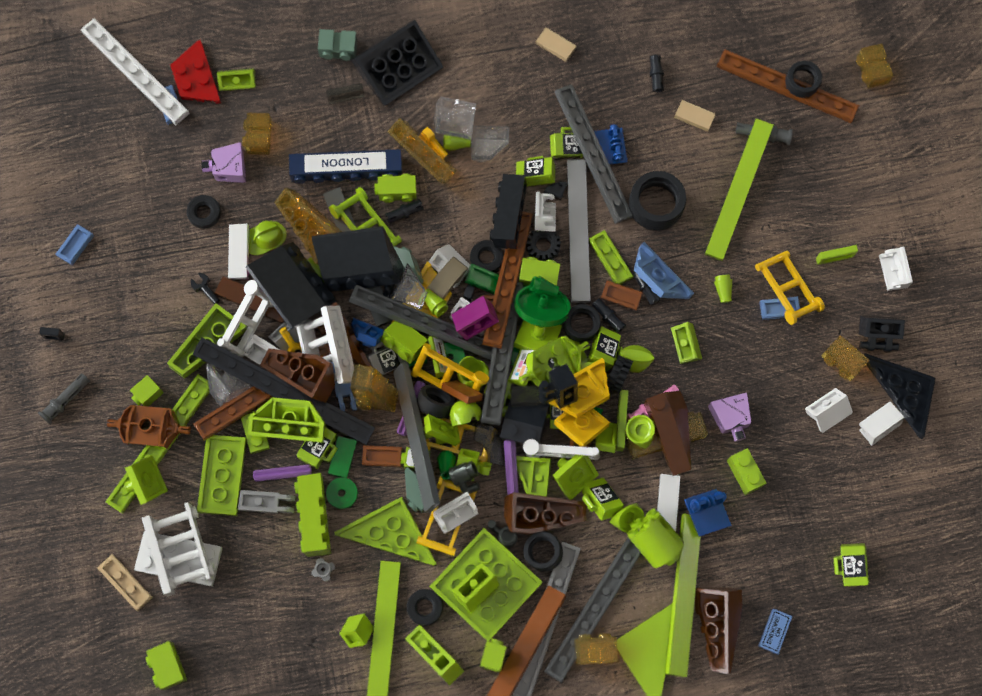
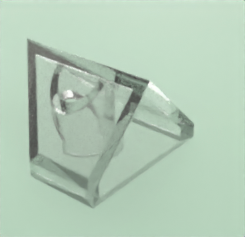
(410, 290)

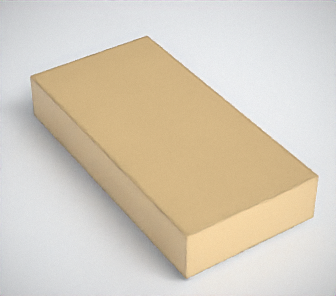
(556, 44)
(694, 115)

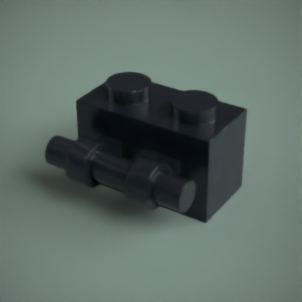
(880, 327)
(561, 387)

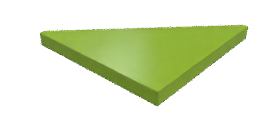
(390, 530)
(646, 651)

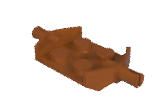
(161, 432)

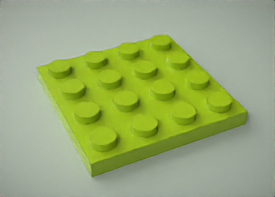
(514, 581)

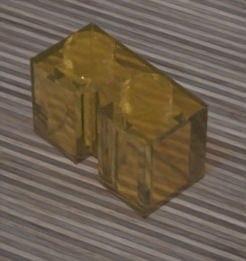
(874, 66)
(258, 133)
(845, 358)
(595, 650)

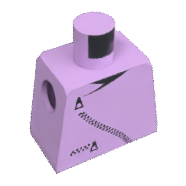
(227, 163)
(732, 415)

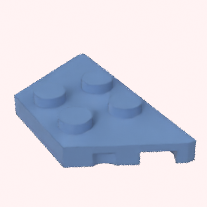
(659, 276)

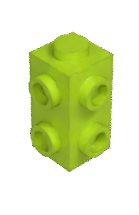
(396, 188)

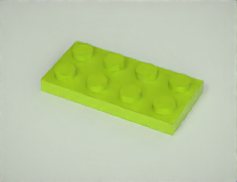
(221, 475)

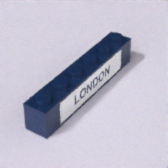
(344, 165)

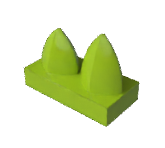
(440, 430)

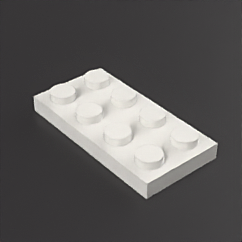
(146, 563)

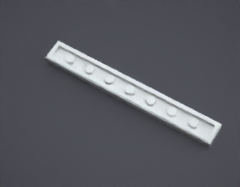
(135, 71)

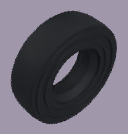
(199, 201)
(486, 245)
(415, 598)

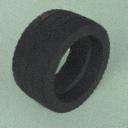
(663, 180)

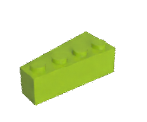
(211, 328)
(313, 515)

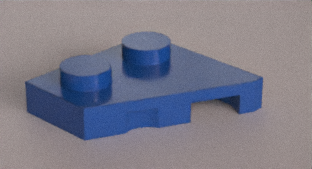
(366, 333)

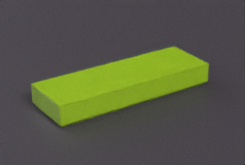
(610, 258)
(621, 420)

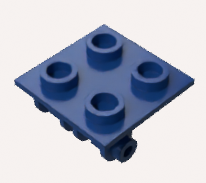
(612, 144)
(708, 511)

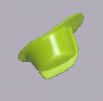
(266, 237)

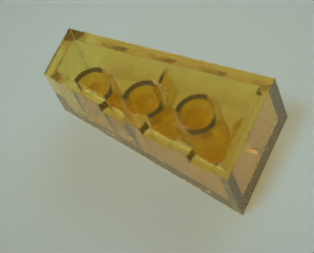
(304, 219)
(372, 390)

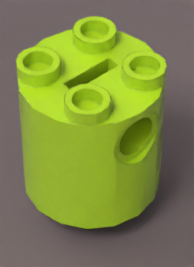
(656, 539)

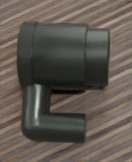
(463, 473)
(505, 537)

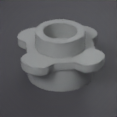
(323, 564)

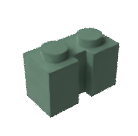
(337, 44)

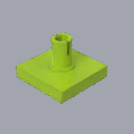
(534, 336)
(574, 474)
(145, 480)

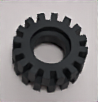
(543, 255)
(619, 373)

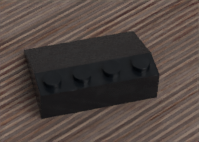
(397, 62)
(357, 258)
(291, 285)

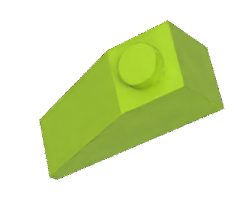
(434, 655)

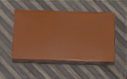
(621, 295)
(461, 391)
(381, 456)

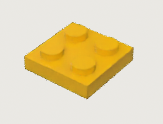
(583, 428)

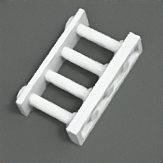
(336, 338)
(157, 546)

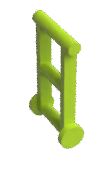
(361, 196)

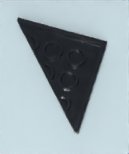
(908, 390)

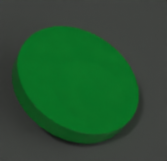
(542, 309)

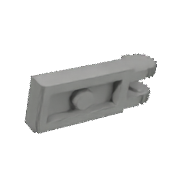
(263, 502)

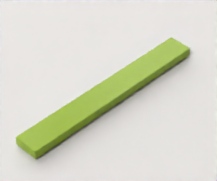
(739, 189)
(184, 411)
(683, 600)
(384, 629)

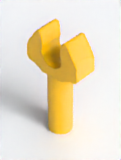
(430, 137)
(289, 340)

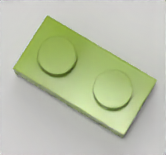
(255, 443)

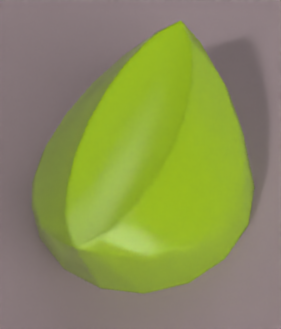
(639, 355)
(640, 430)
(624, 518)

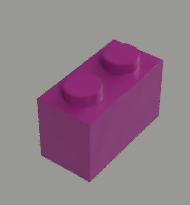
(474, 317)

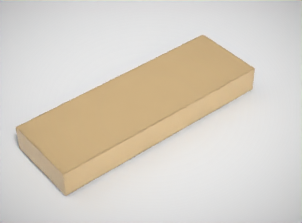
(125, 582)

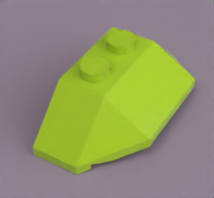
(287, 420)

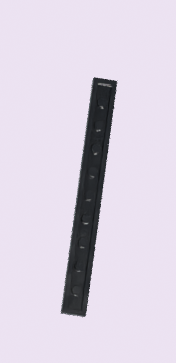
(279, 388)

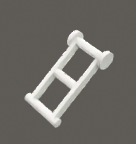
(251, 289)
(536, 450)

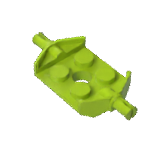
(562, 352)

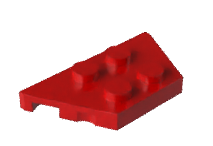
(194, 76)

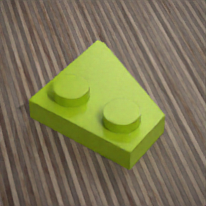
(534, 474)

